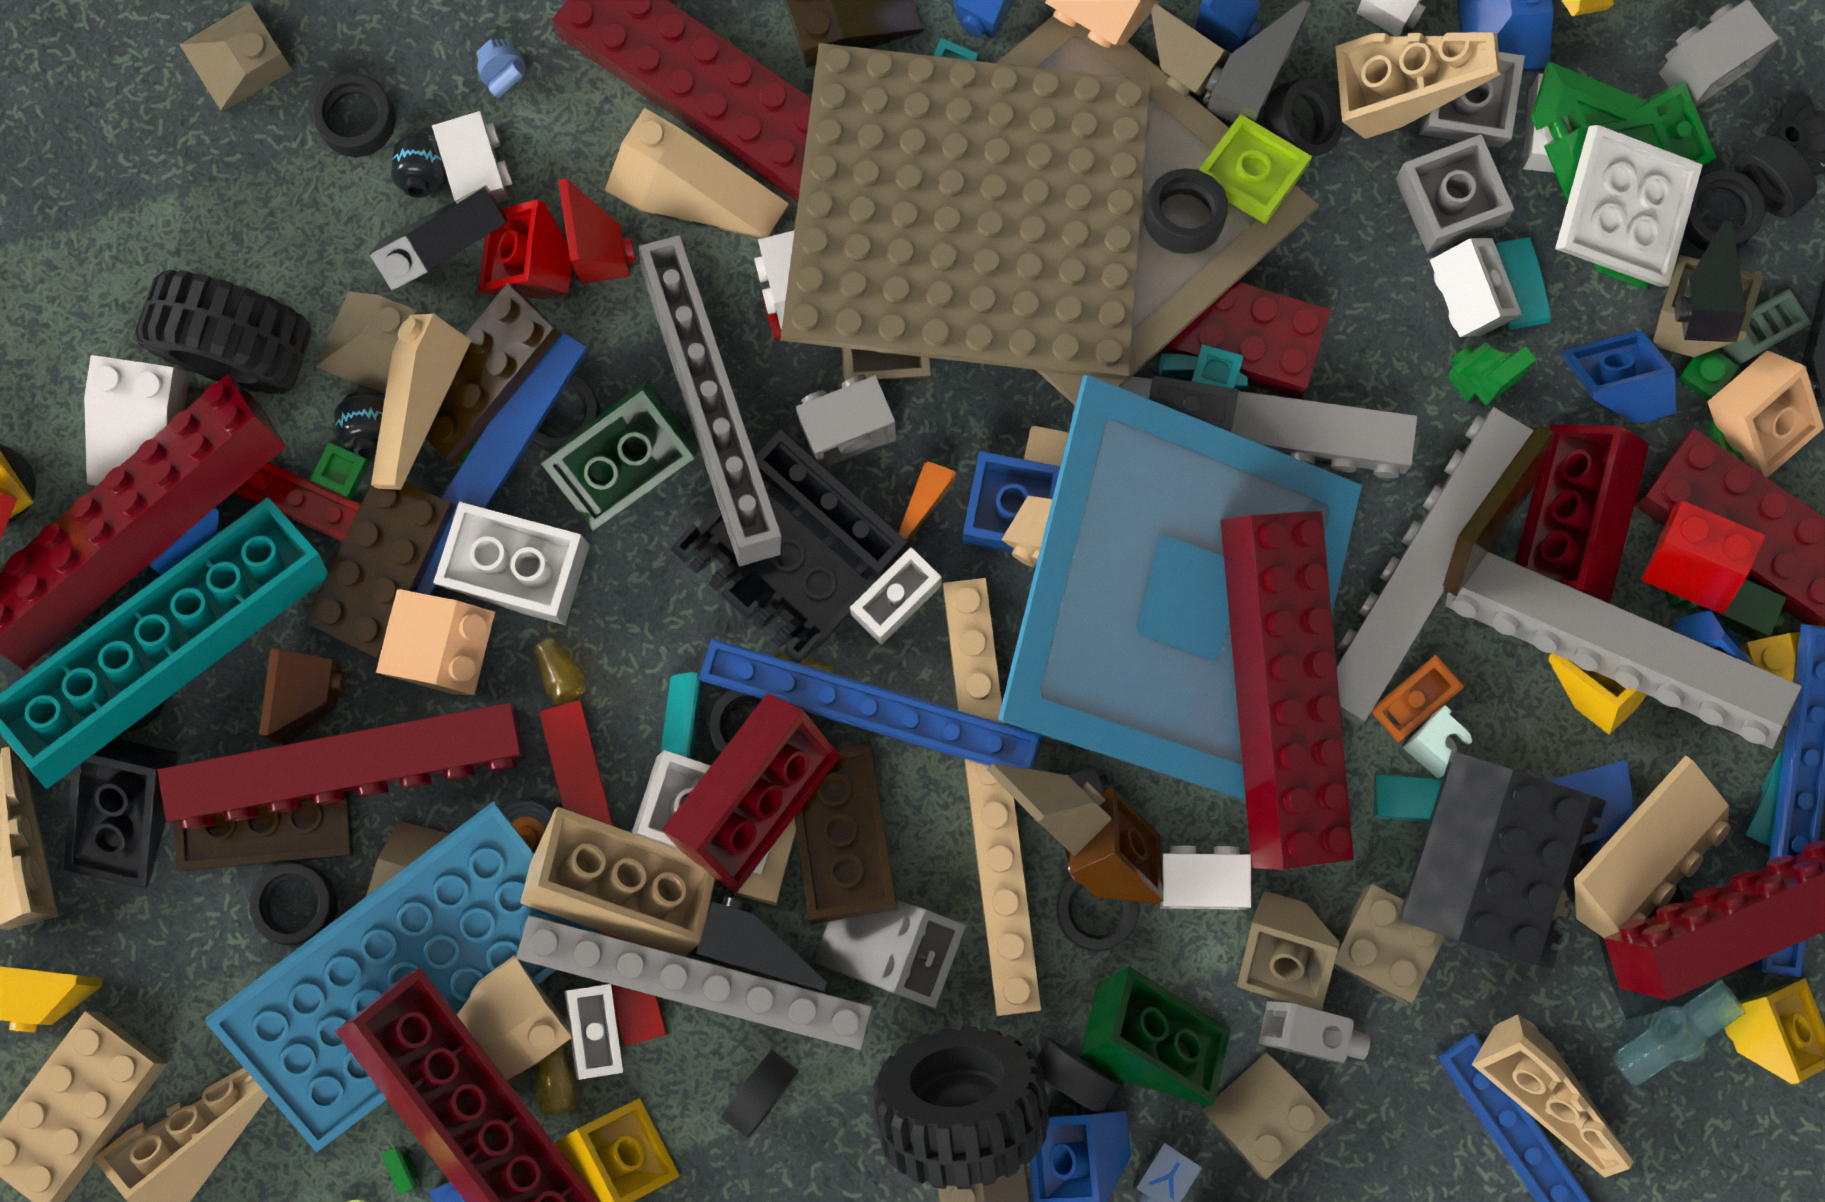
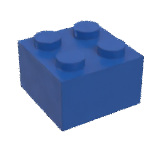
(998, 494)

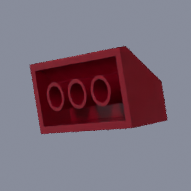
(1583, 506)
(752, 792)

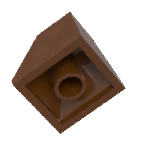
(298, 694)
(1122, 857)

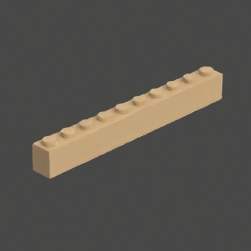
(992, 806)

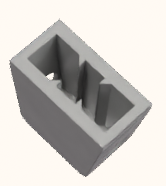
(1312, 1033)

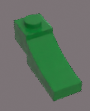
(1488, 371)

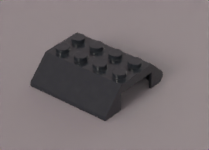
(826, 558)
(1500, 859)

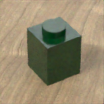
(1754, 612)

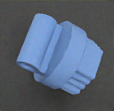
(500, 66)

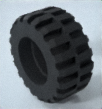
(223, 330)
(961, 1107)

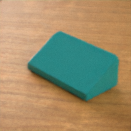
(682, 714)
(1405, 797)

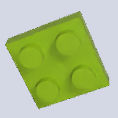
(1255, 168)

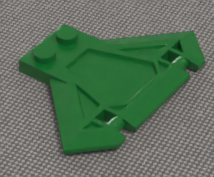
(1663, 121)

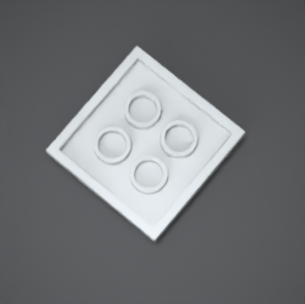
(1628, 206)

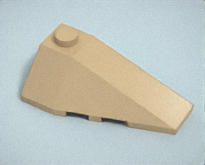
(1402, 78)
(681, 178)
(416, 386)
(24, 871)
(513, 1019)
(1540, 1081)
(183, 1150)

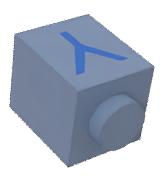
(1166, 1176)

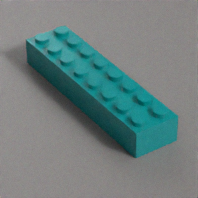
(157, 642)

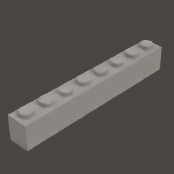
(710, 401)
(1320, 431)
(1418, 577)
(1627, 649)
(693, 982)

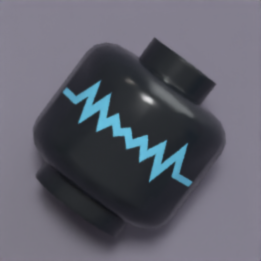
(418, 165)
(359, 423)

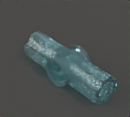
(1678, 1033)

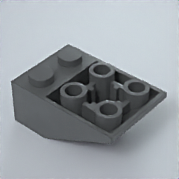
(895, 951)

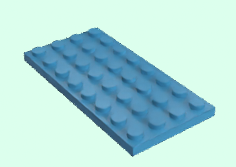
(444, 912)

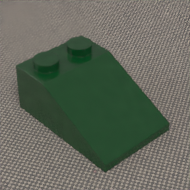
(621, 455)
(1154, 1038)

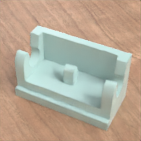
(1432, 744)

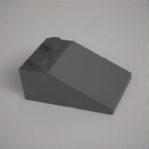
(1254, 69)

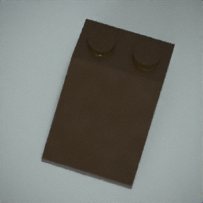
(850, 23)

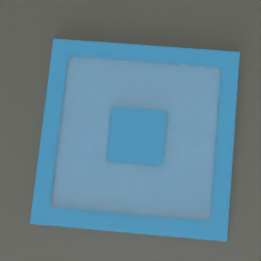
(1130, 589)

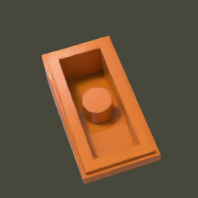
(929, 491)
(1418, 697)

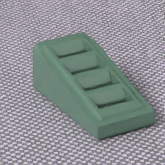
(1750, 346)

